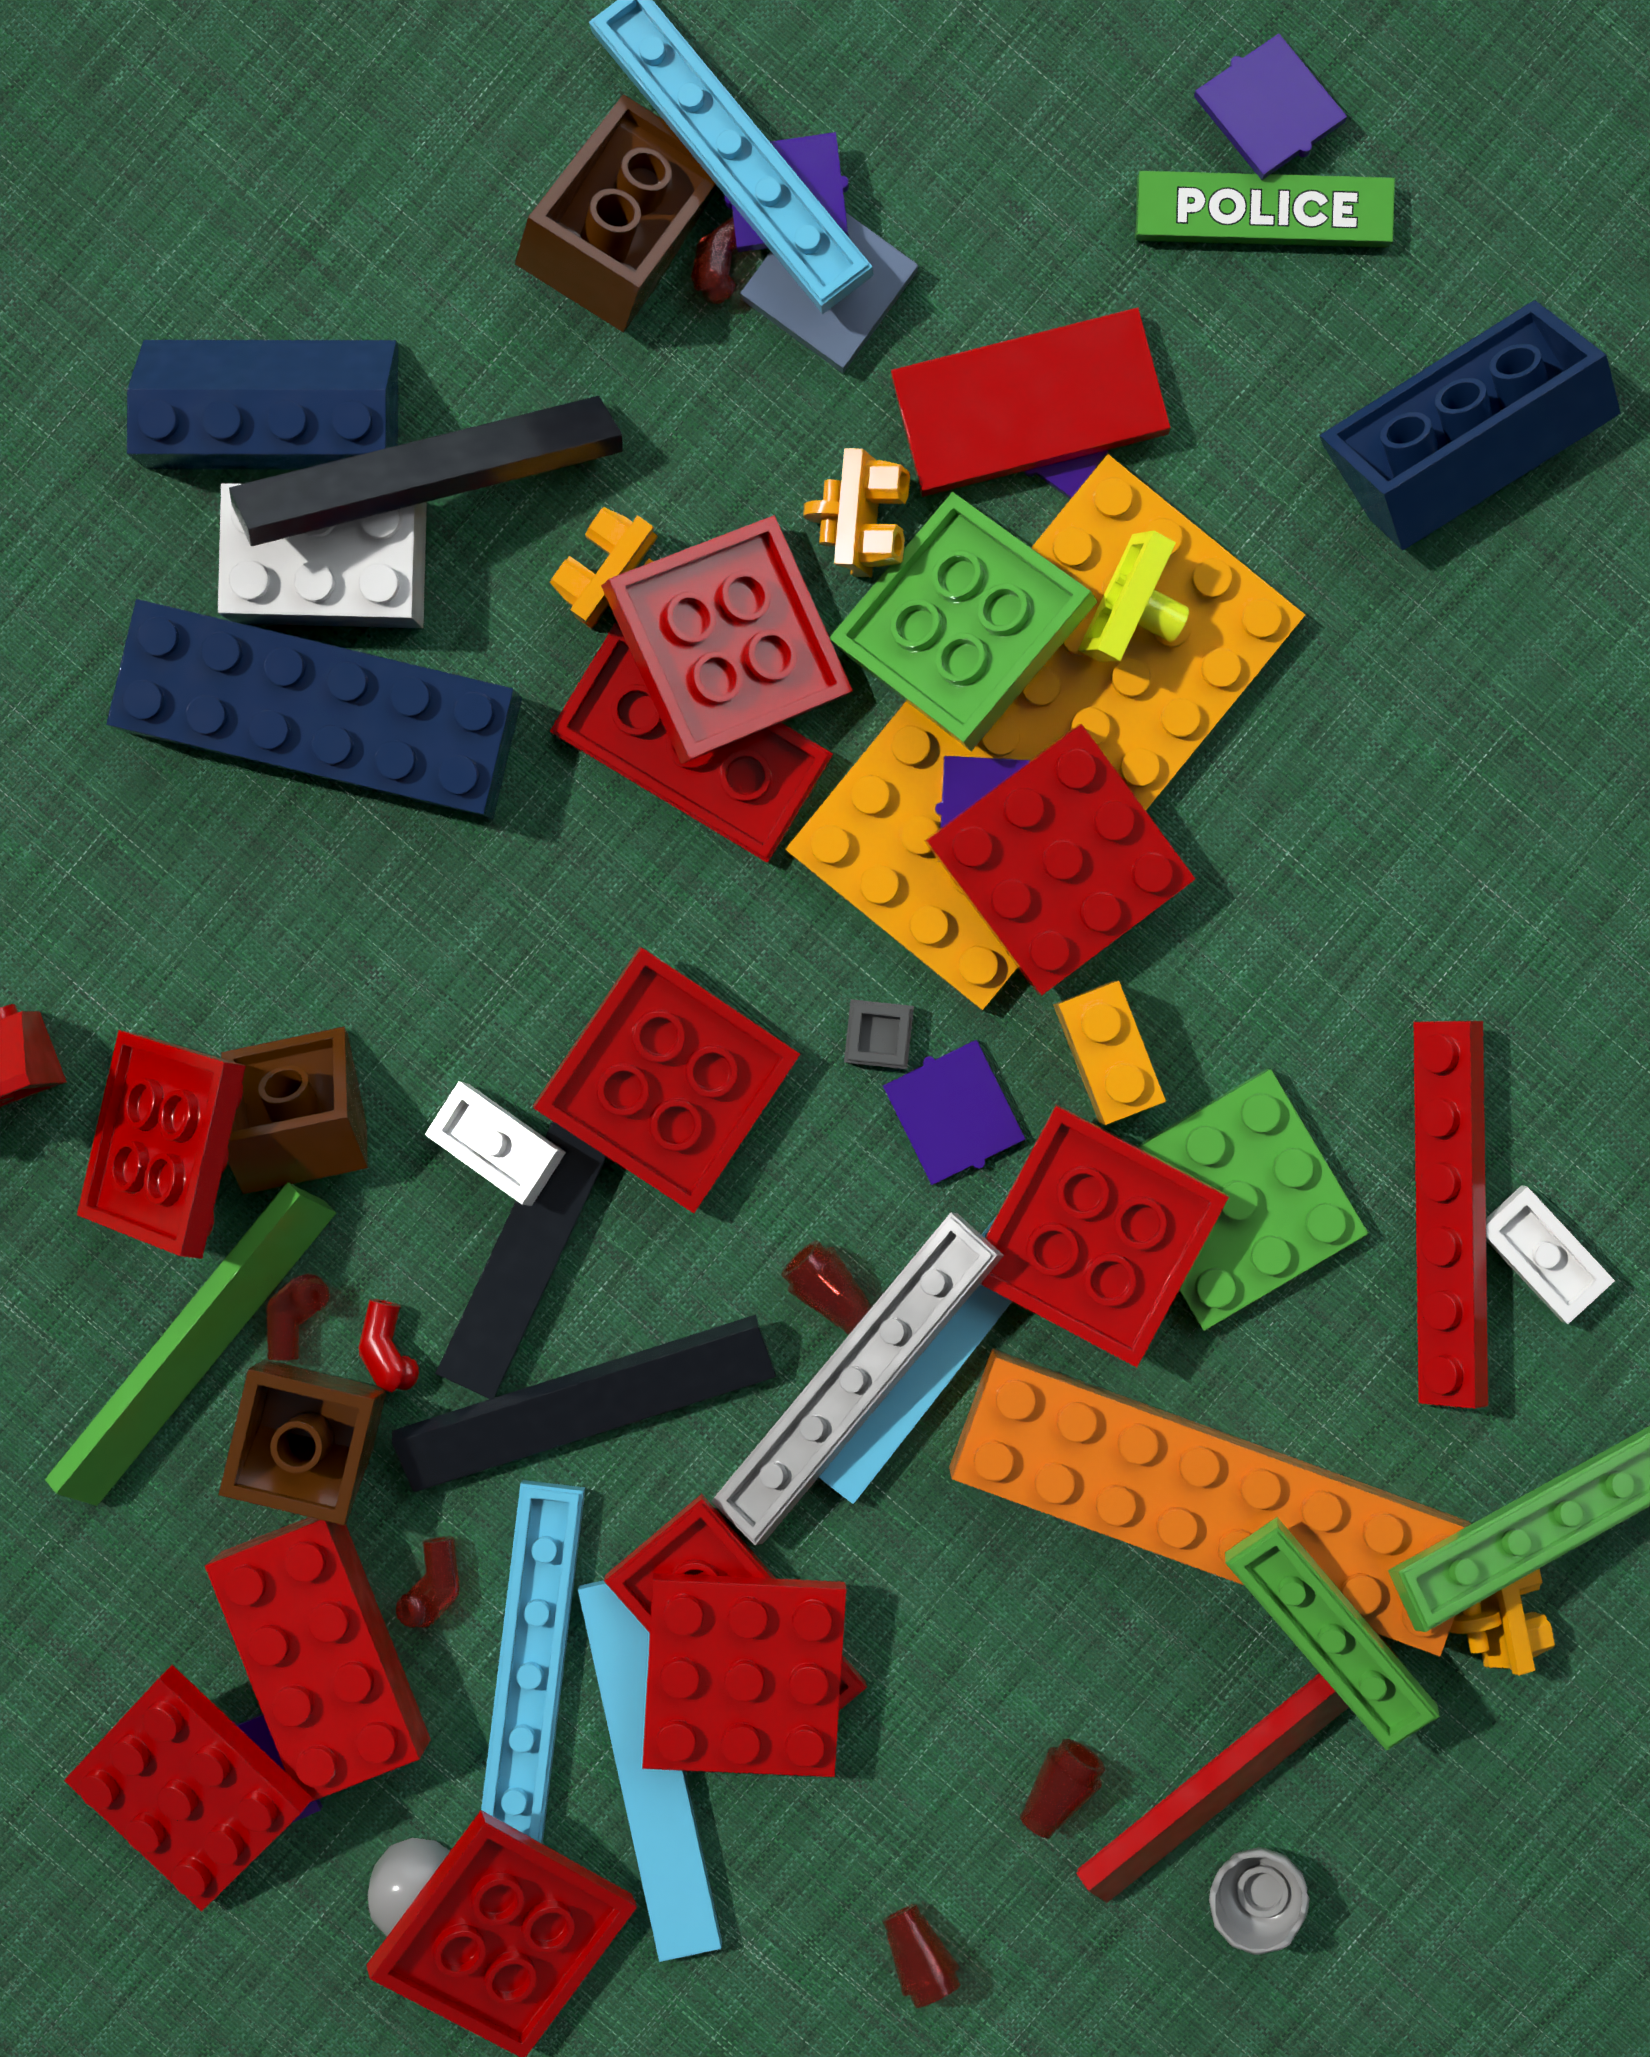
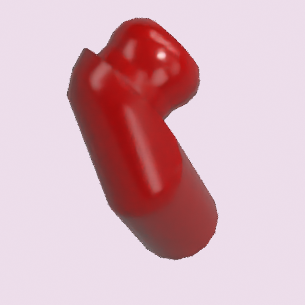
(378, 1351)

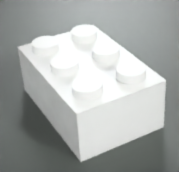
(333, 576)

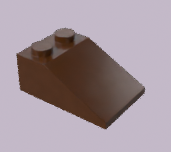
(616, 215)

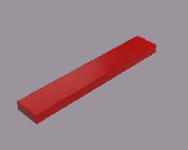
(1212, 1788)

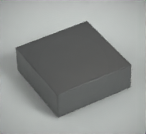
(878, 1034)

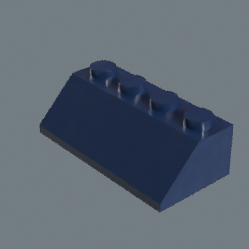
(261, 402)
(1472, 423)

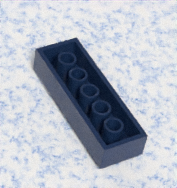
(314, 709)

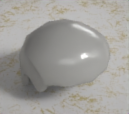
(400, 1878)
(1259, 1901)

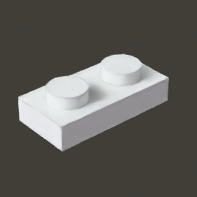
(495, 1143)
(1545, 1254)

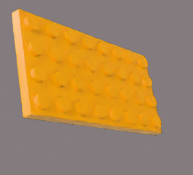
(1138, 710)

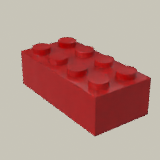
(318, 1655)

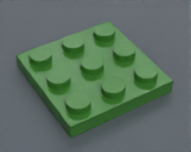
(963, 620)
(1281, 1202)

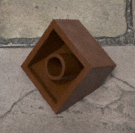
(297, 1112)
(301, 1441)

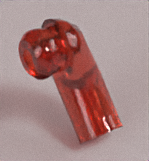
(713, 263)
(290, 1309)
(436, 1589)

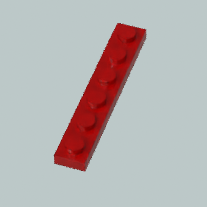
(1450, 1213)

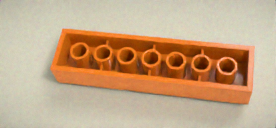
(1187, 1487)

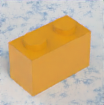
(1109, 1052)

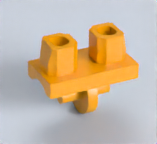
(851, 513)
(626, 545)
(1503, 1631)

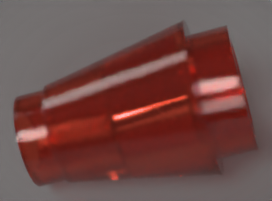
(826, 1285)
(1062, 1787)
(920, 1957)

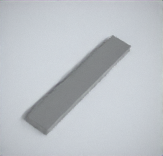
(857, 1378)

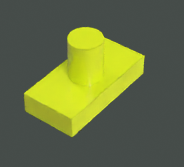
(1134, 601)

